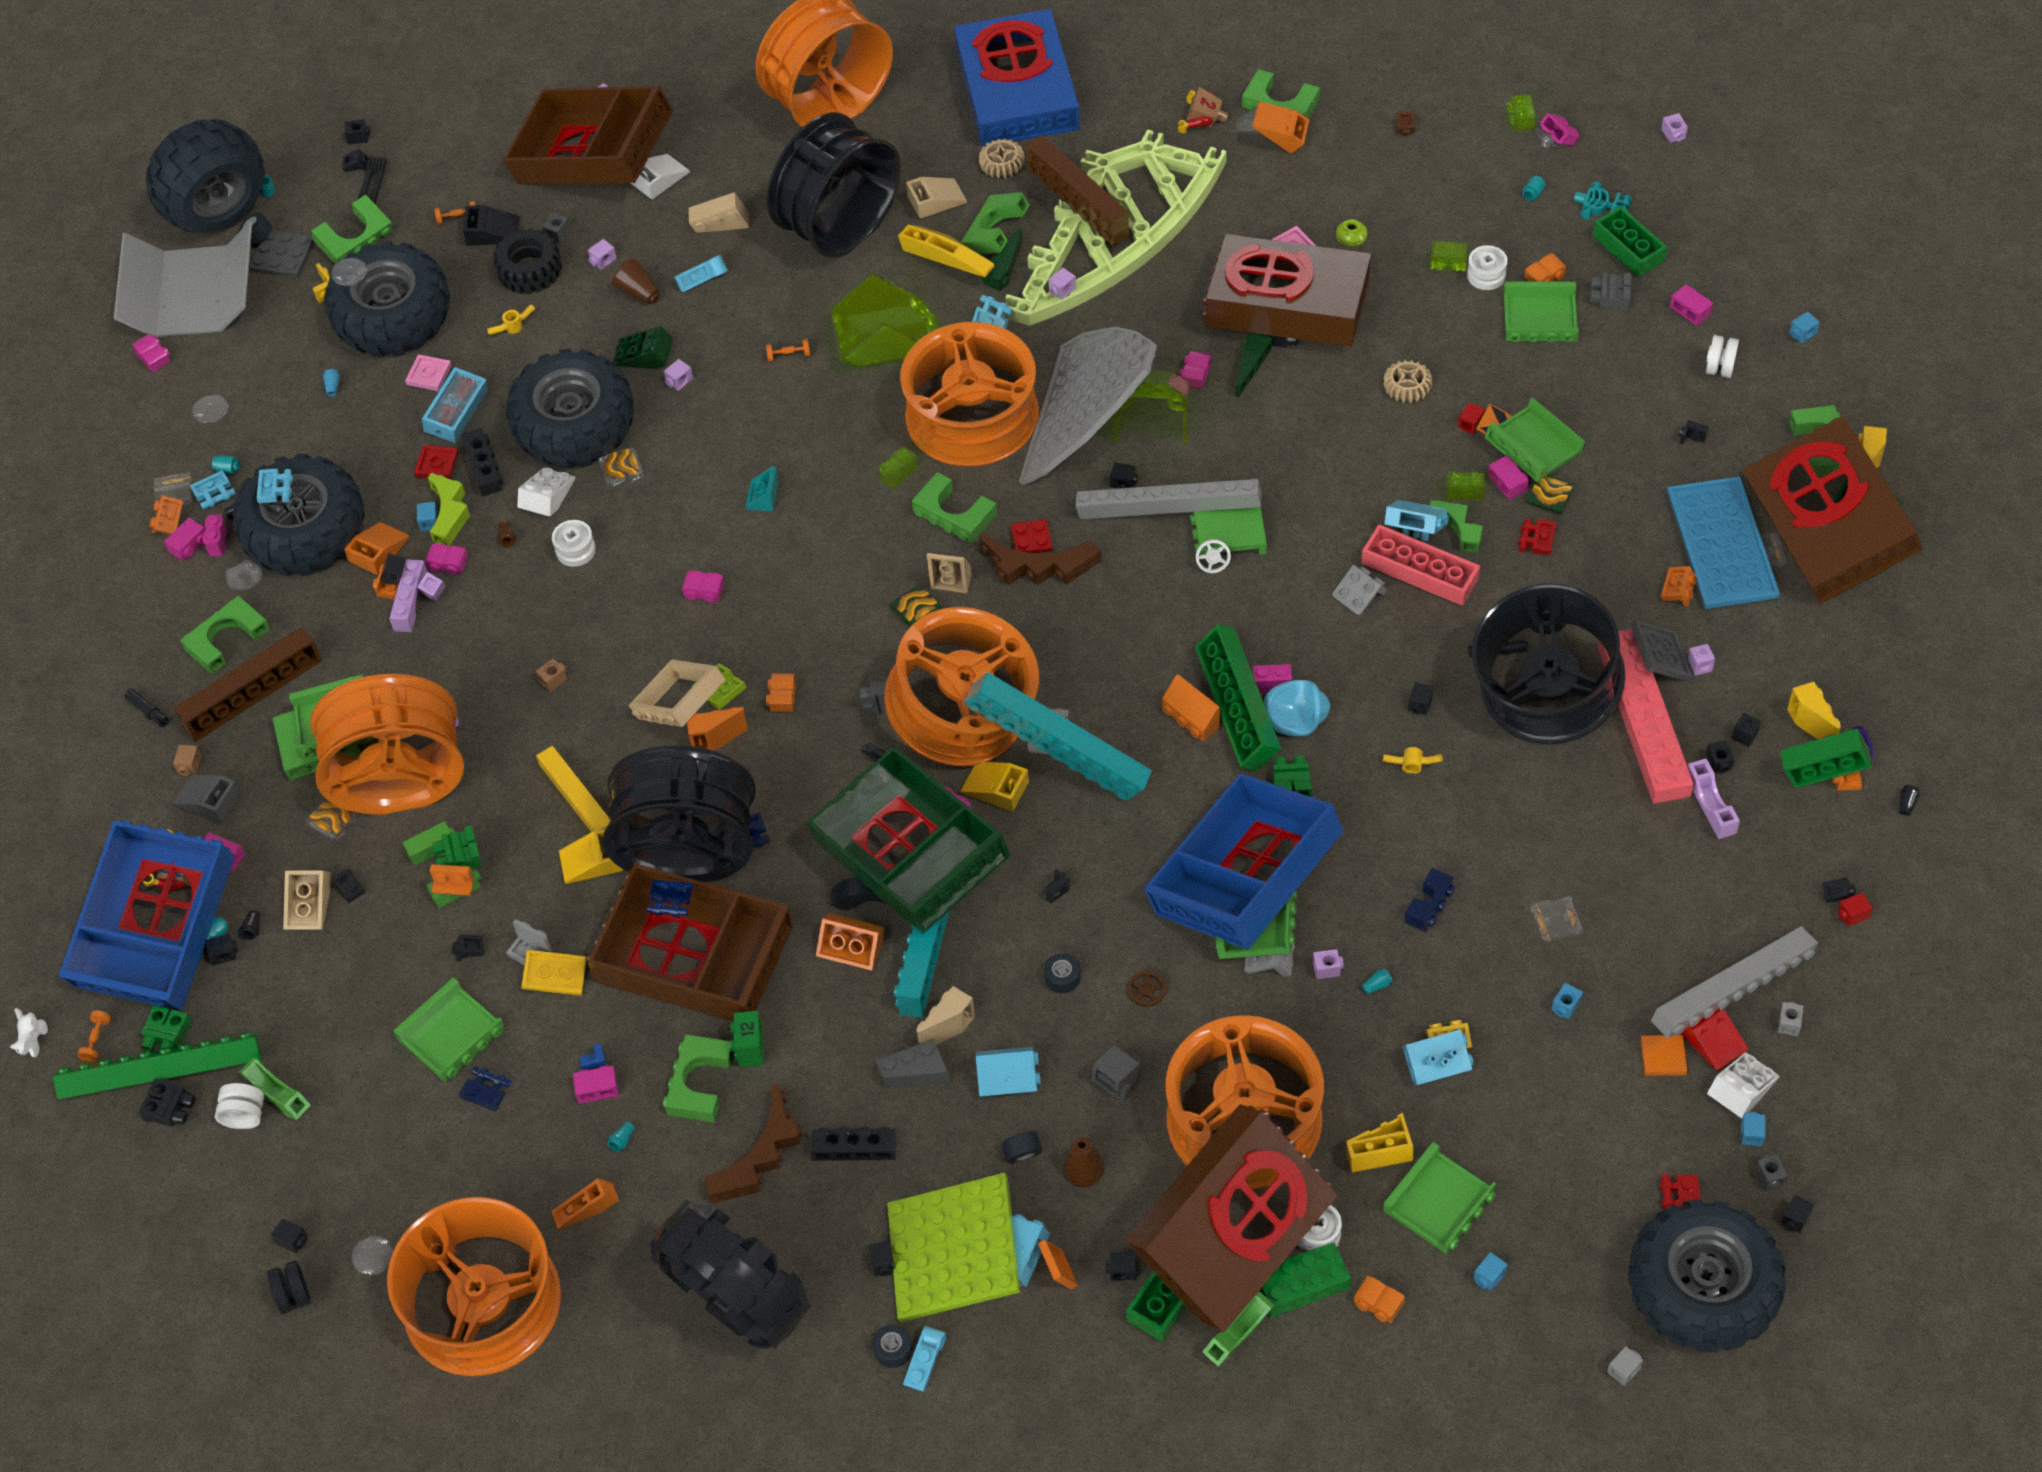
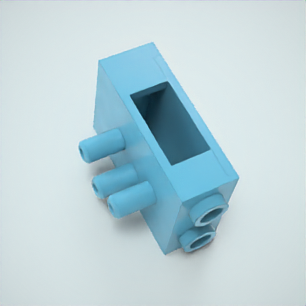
(1417, 518)
(1438, 1057)
(1007, 1071)
(1027, 1236)

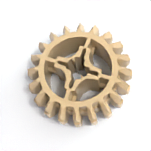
(1011, 160)
(1407, 386)

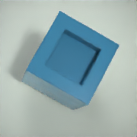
(1804, 327)
(426, 515)
(1569, 994)
(1753, 1129)
(1490, 1272)

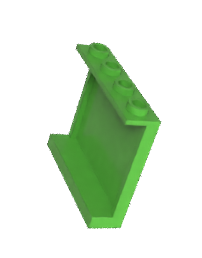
(1540, 311)
(1535, 440)
(1235, 527)
(304, 703)
(287, 740)
(1274, 940)
(448, 1030)
(1439, 1199)

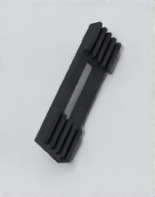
(374, 165)

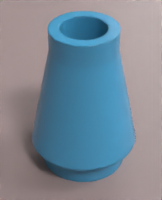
(331, 380)

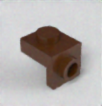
(1405, 122)

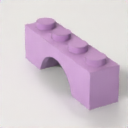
(403, 609)
(1721, 817)

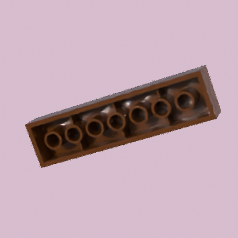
(1077, 190)
(248, 684)

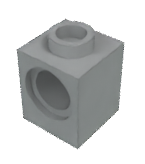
(1788, 1025)
(1625, 1365)

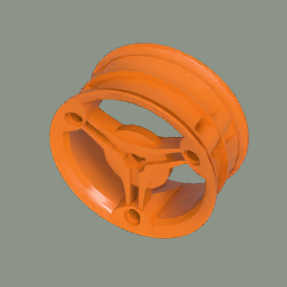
(805, 43)
(966, 355)
(974, 736)
(391, 772)
(1242, 1080)
(439, 1233)

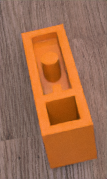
(586, 1203)

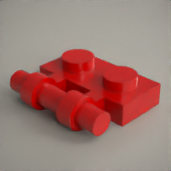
(1543, 537)
(1685, 1186)

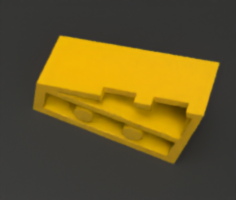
(1380, 1147)

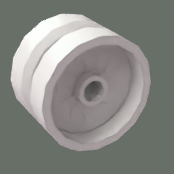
(1487, 267)
(1721, 356)
(573, 543)
(239, 1106)
(1323, 1232)

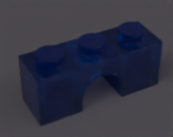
(1423, 913)

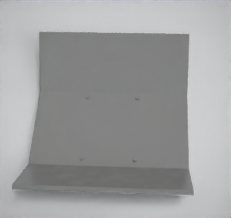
(182, 288)

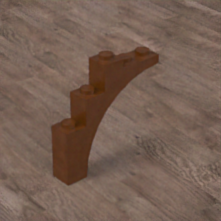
(1038, 567)
(744, 1175)

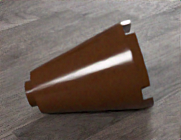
(635, 282)
(1083, 1163)

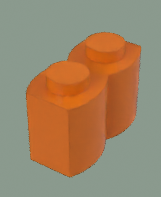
(1546, 270)
(782, 692)
(1379, 1299)

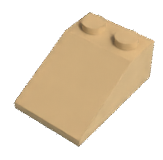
(949, 573)
(306, 899)

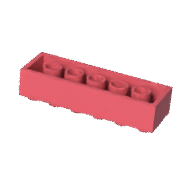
(1420, 565)

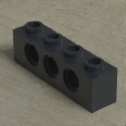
(481, 461)
(863, 1150)

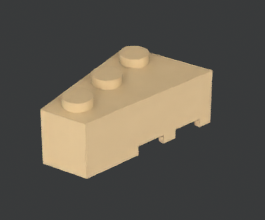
(719, 214)

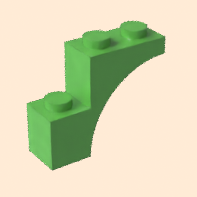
(1468, 534)
(274, 1090)
(1225, 1343)

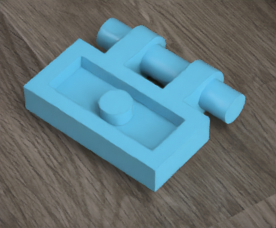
(984, 314)
(211, 485)
(268, 485)

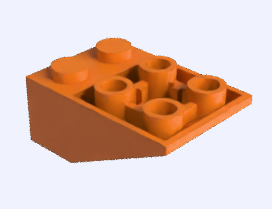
(1281, 125)
(372, 546)
(716, 728)

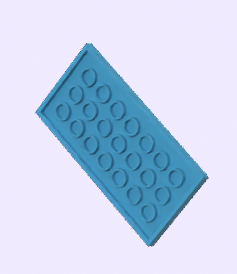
(1722, 542)

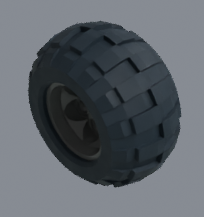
(205, 175)

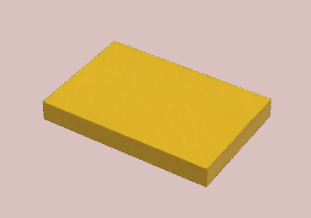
(554, 972)

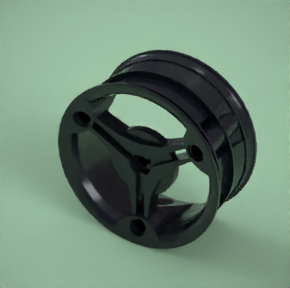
(813, 168)
(1547, 611)
(686, 784)

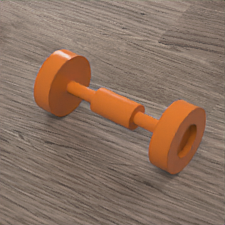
(454, 213)
(787, 350)
(89, 1054)

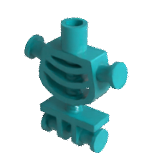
(1597, 206)

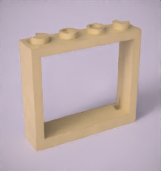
(708, 682)

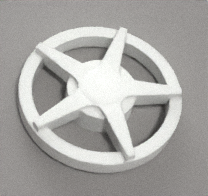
(1213, 556)

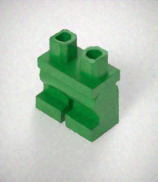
(1293, 775)
(459, 849)
(165, 1028)

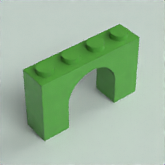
(1261, 86)
(997, 207)
(337, 247)
(1806, 421)
(964, 525)
(234, 614)
(420, 849)
(696, 1052)

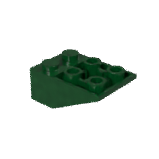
(644, 349)

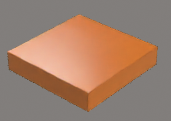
(1663, 1055)
(1058, 1264)

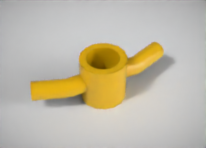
(511, 321)
(1412, 760)

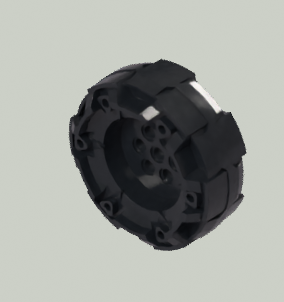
(731, 1273)

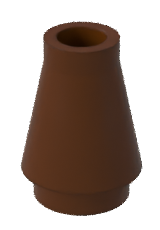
(506, 535)

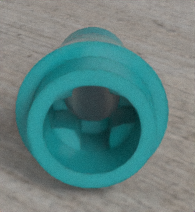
(1379, 980)
(619, 1139)

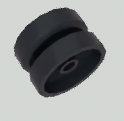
(285, 1288)

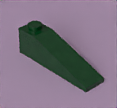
(1004, 263)
(1254, 353)

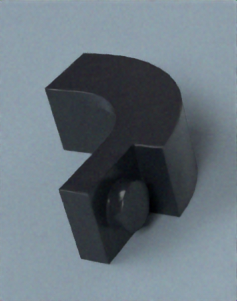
(851, 892)

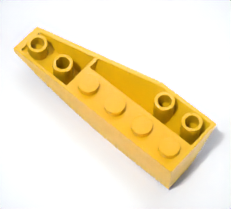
(943, 249)

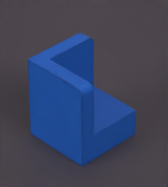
(593, 1060)

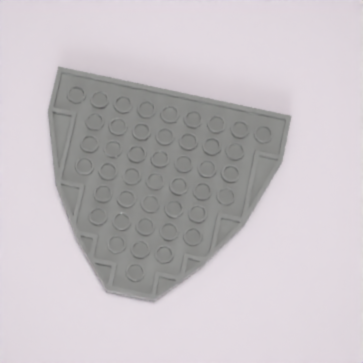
(1085, 389)

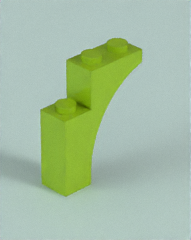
(452, 512)

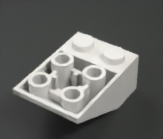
(659, 174)
(544, 491)
(1742, 1084)

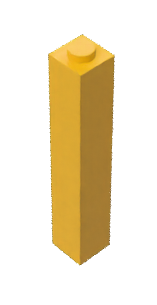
(572, 789)

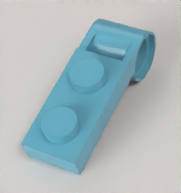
(700, 273)
(924, 1358)

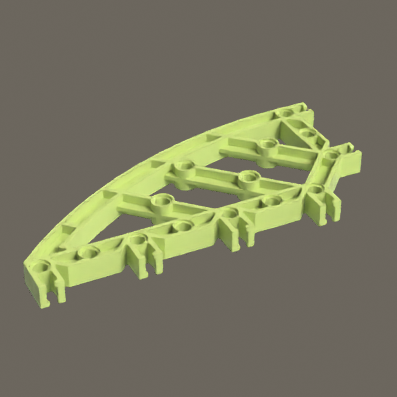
(1104, 170)

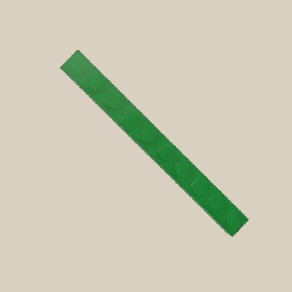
(159, 1065)

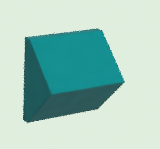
(763, 491)

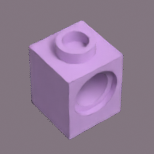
(1674, 128)
(601, 254)
(1062, 283)
(678, 375)
(431, 586)
(1701, 659)
(1325, 971)

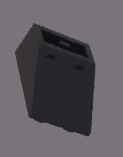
(488, 225)

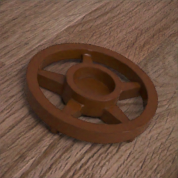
(1146, 988)

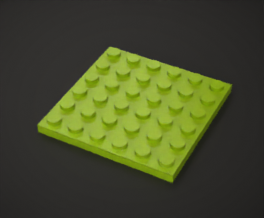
(953, 1247)

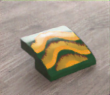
(1550, 494)
(915, 605)

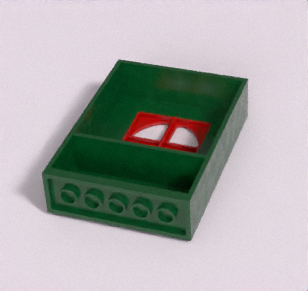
(934, 874)

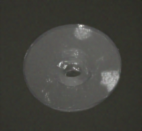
(1547, 139)
(348, 271)
(210, 409)

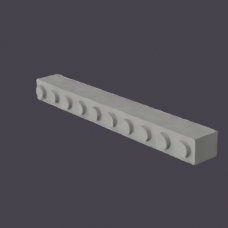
(1169, 499)
(1734, 982)

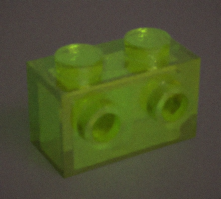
(1522, 112)
(1449, 256)
(898, 467)
(1465, 486)

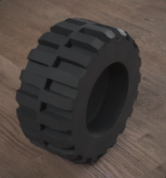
(530, 276)

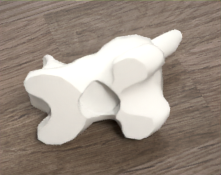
(28, 1031)

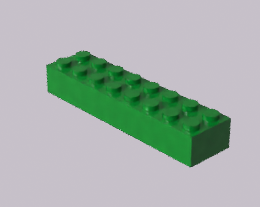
(1237, 697)

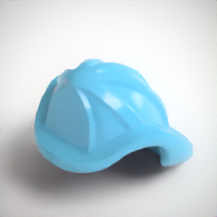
(1296, 707)

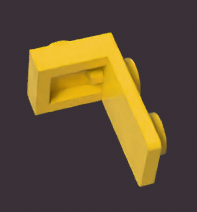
(319, 290)

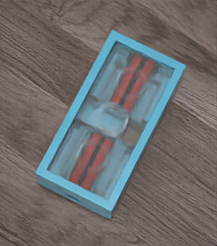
(454, 405)

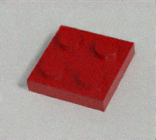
(437, 461)
(1032, 536)

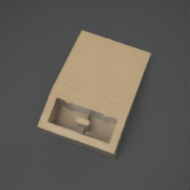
(934, 195)
(947, 1018)

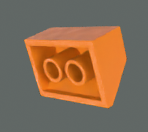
(1191, 709)
(850, 941)

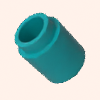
(1533, 188)
(228, 464)
(218, 928)

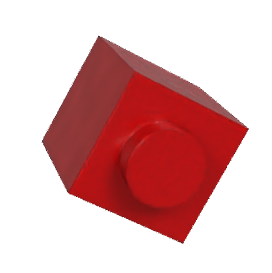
(1470, 418)
(1854, 909)

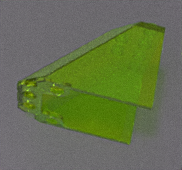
(879, 322)
(1161, 385)

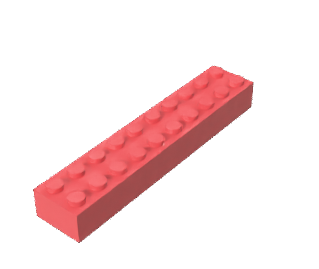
(1650, 726)

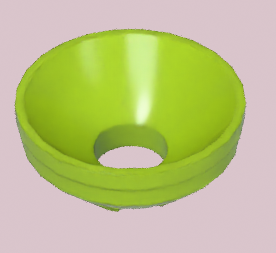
(1351, 237)

